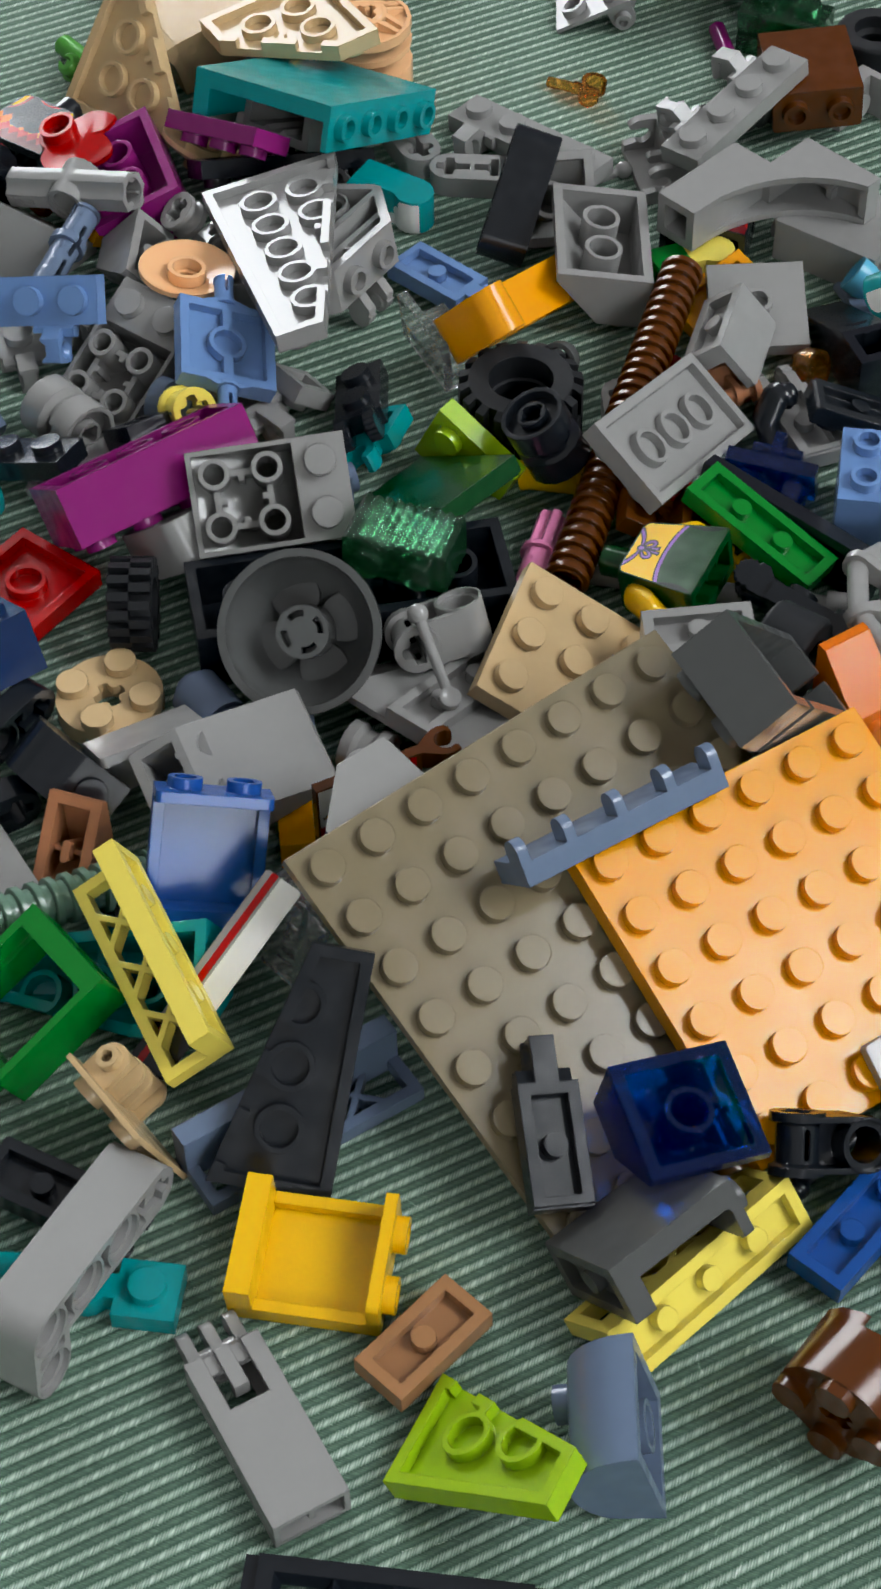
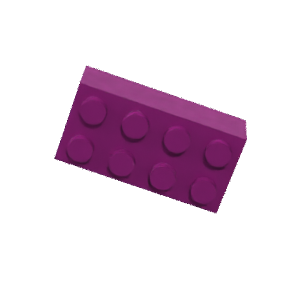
(135, 480)

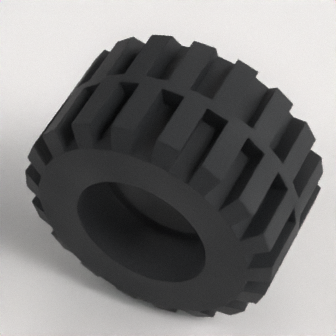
(509, 370)

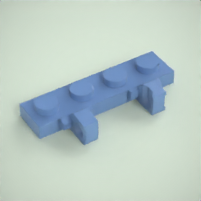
(53, 308)

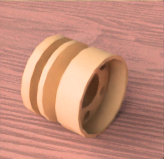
(394, 29)

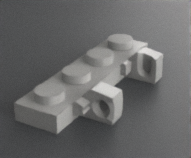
(750, 92)
(487, 125)

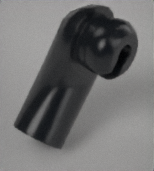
(770, 408)

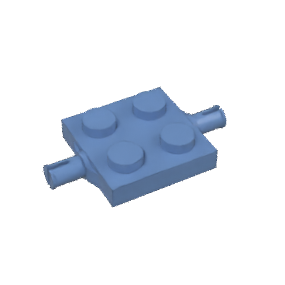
(223, 346)

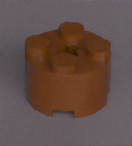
(837, 1386)

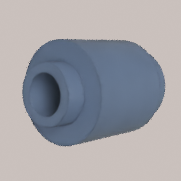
(205, 693)

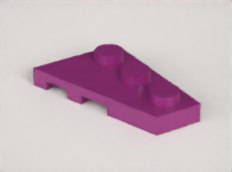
(227, 135)

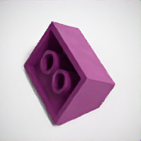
(143, 150)

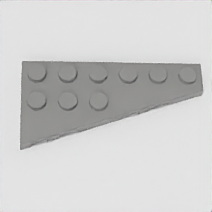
(282, 244)

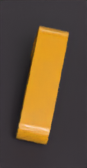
(502, 310)

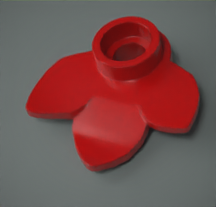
(81, 137)

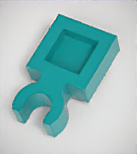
(370, 452)
(142, 1296)

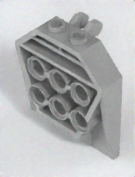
(361, 254)

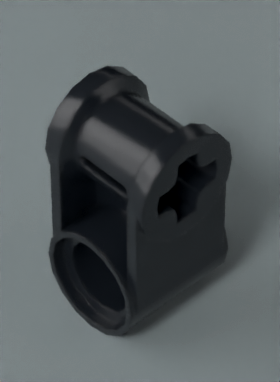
(817, 1143)

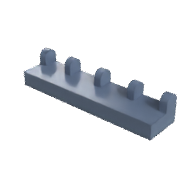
(614, 821)

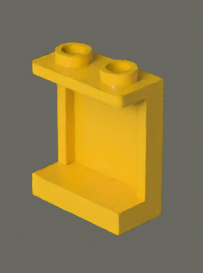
(315, 1259)

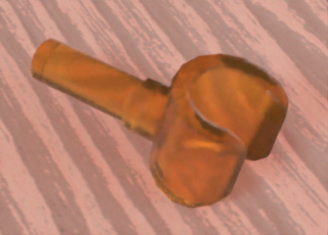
(588, 91)

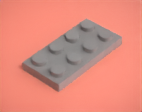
(668, 432)

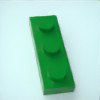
(759, 527)

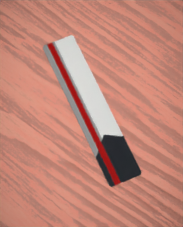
(233, 951)

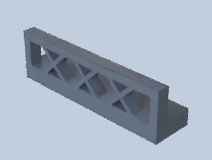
(200, 1136)

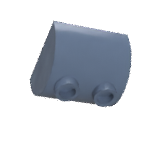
(615, 1427)

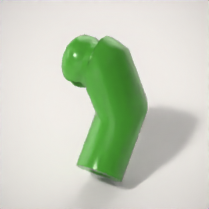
(71, 52)

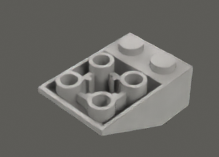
(128, 352)
(270, 494)
(257, 741)

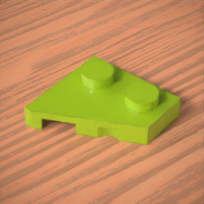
(459, 434)

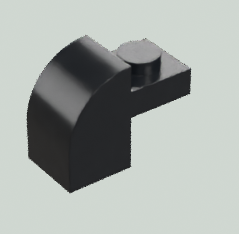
(53, 760)

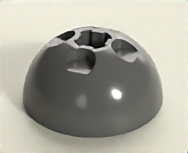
(273, 616)

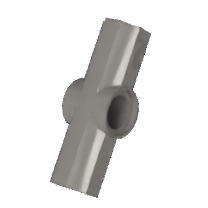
(72, 184)

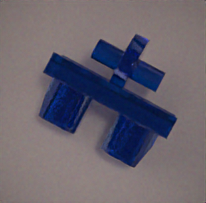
(778, 467)

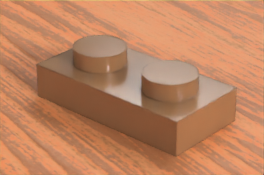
(423, 1342)

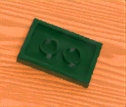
(450, 482)

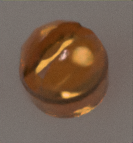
(812, 358)

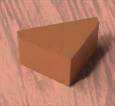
(70, 833)

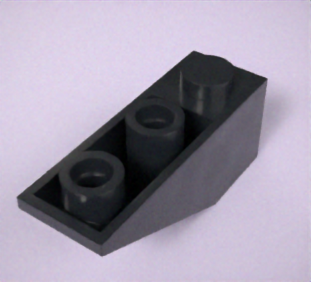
(852, 343)

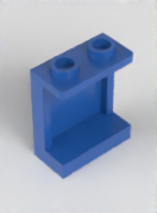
(207, 844)

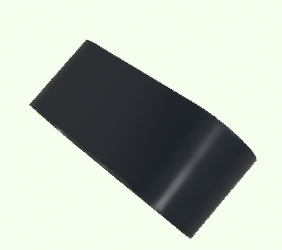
(518, 195)

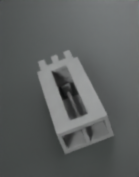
(267, 1437)

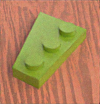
(483, 1459)

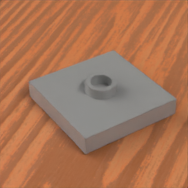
(778, 289)

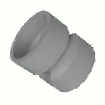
(63, 409)

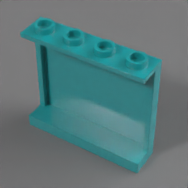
(351, 101)

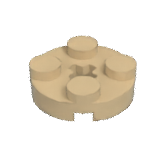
(101, 677)

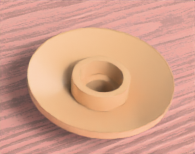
(184, 267)

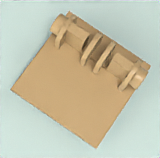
(128, 1096)

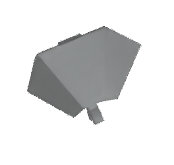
(412, 707)

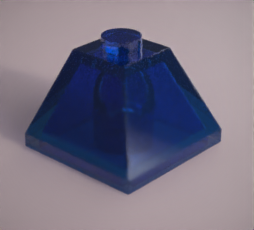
(680, 1115)

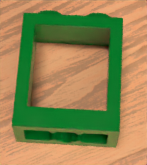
(20, 950)

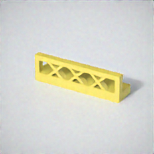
(163, 960)
(706, 1271)

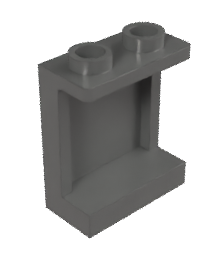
(636, 1229)

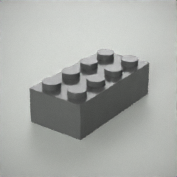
(750, 682)

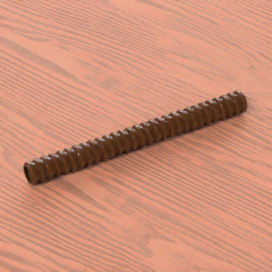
(649, 355)

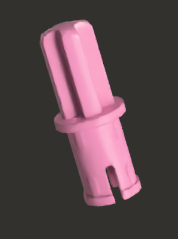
(542, 539)

